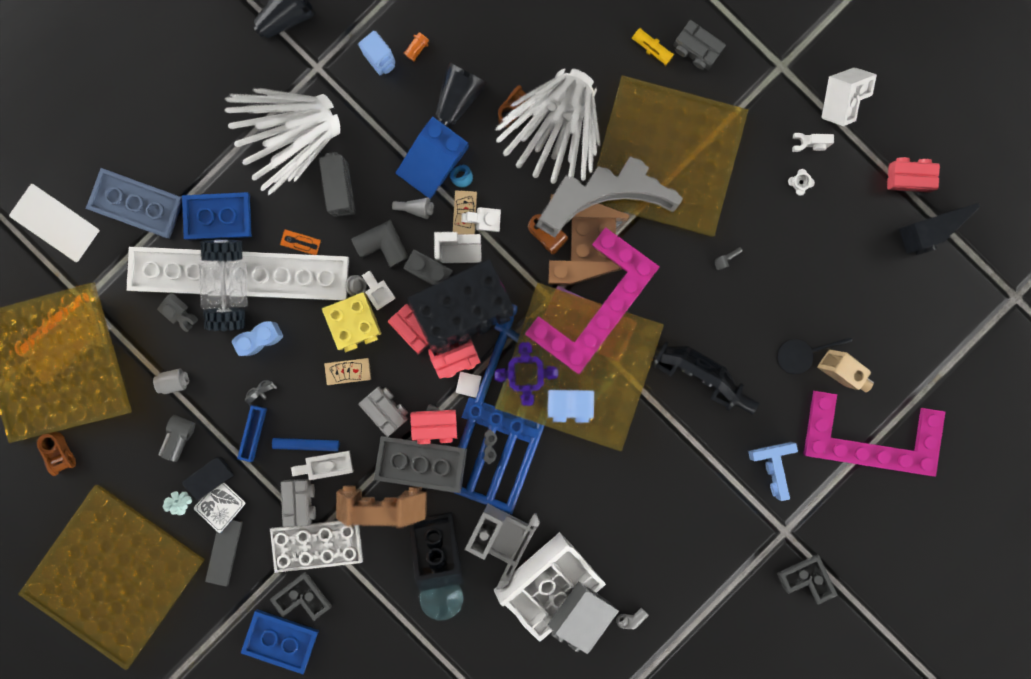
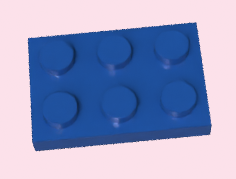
(216, 216)
(279, 641)

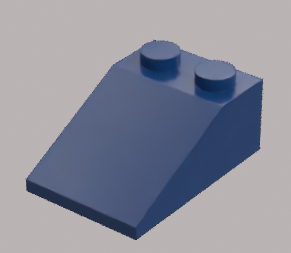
(432, 157)

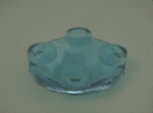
(441, 602)

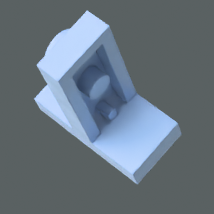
(775, 467)

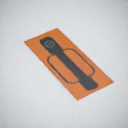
(300, 242)

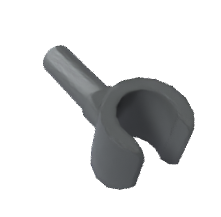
(722, 261)

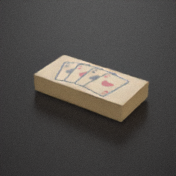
(464, 202)
(347, 371)

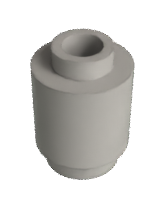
(171, 381)

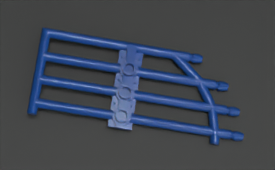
(496, 420)

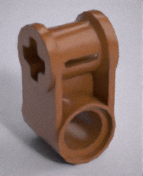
(516, 94)
(549, 242)
(54, 455)

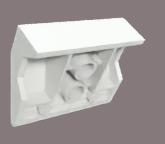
(544, 584)

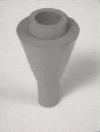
(418, 207)

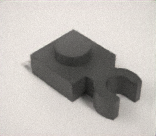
(175, 311)

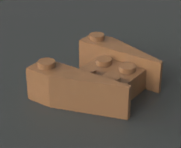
(586, 260)
(401, 511)

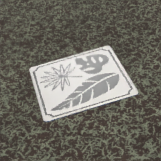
(219, 507)

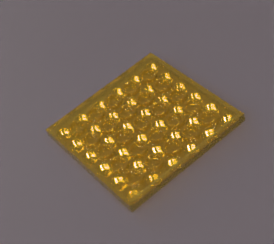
(683, 142)
(57, 364)
(613, 372)
(111, 577)

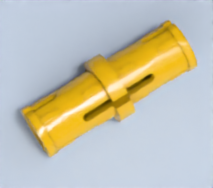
(652, 46)

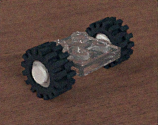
(223, 285)

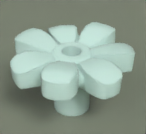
(177, 503)

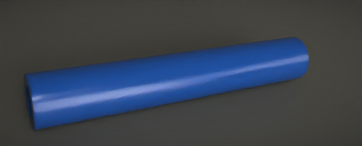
(305, 444)

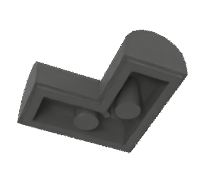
(384, 238)
(810, 573)
(302, 592)

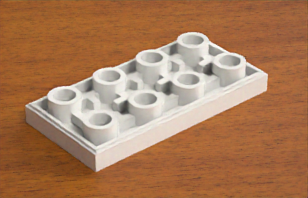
(315, 546)

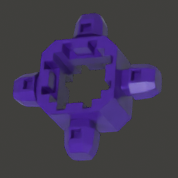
(502, 374)

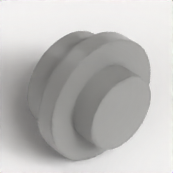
(355, 285)

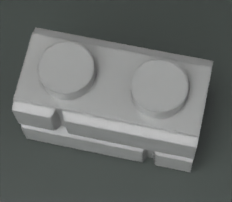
(384, 411)
(296, 502)

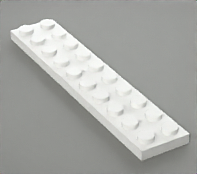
(266, 273)

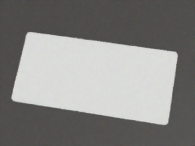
(54, 223)

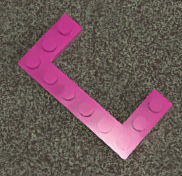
(638, 274)
(920, 461)

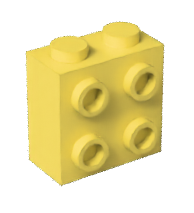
(352, 322)

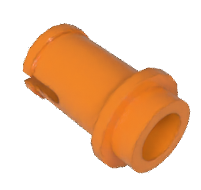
(416, 46)

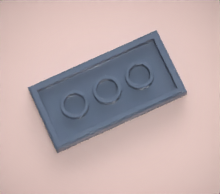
(135, 203)

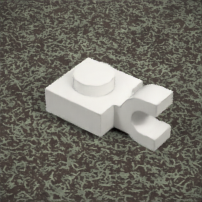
(817, 141)
(485, 219)
(379, 292)

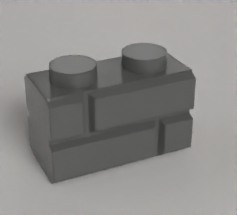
(698, 45)
(427, 268)

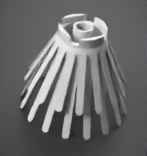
(567, 101)
(307, 124)

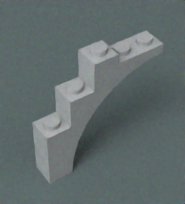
(604, 186)

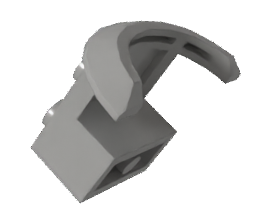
(503, 538)

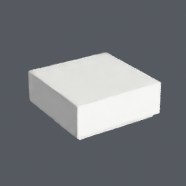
(468, 384)

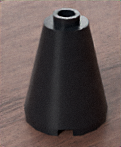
(282, 15)
(457, 94)

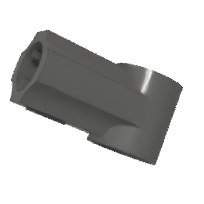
(178, 432)

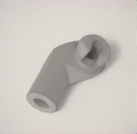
(631, 621)

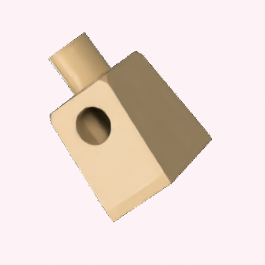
(846, 370)

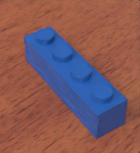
(252, 433)

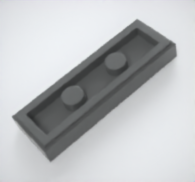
(224, 554)

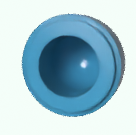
(463, 181)

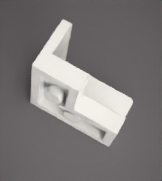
(845, 93)
(457, 248)

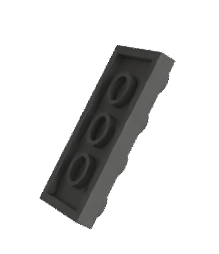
(420, 464)

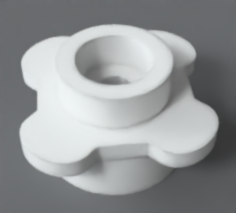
(802, 175)

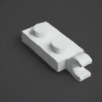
(325, 465)

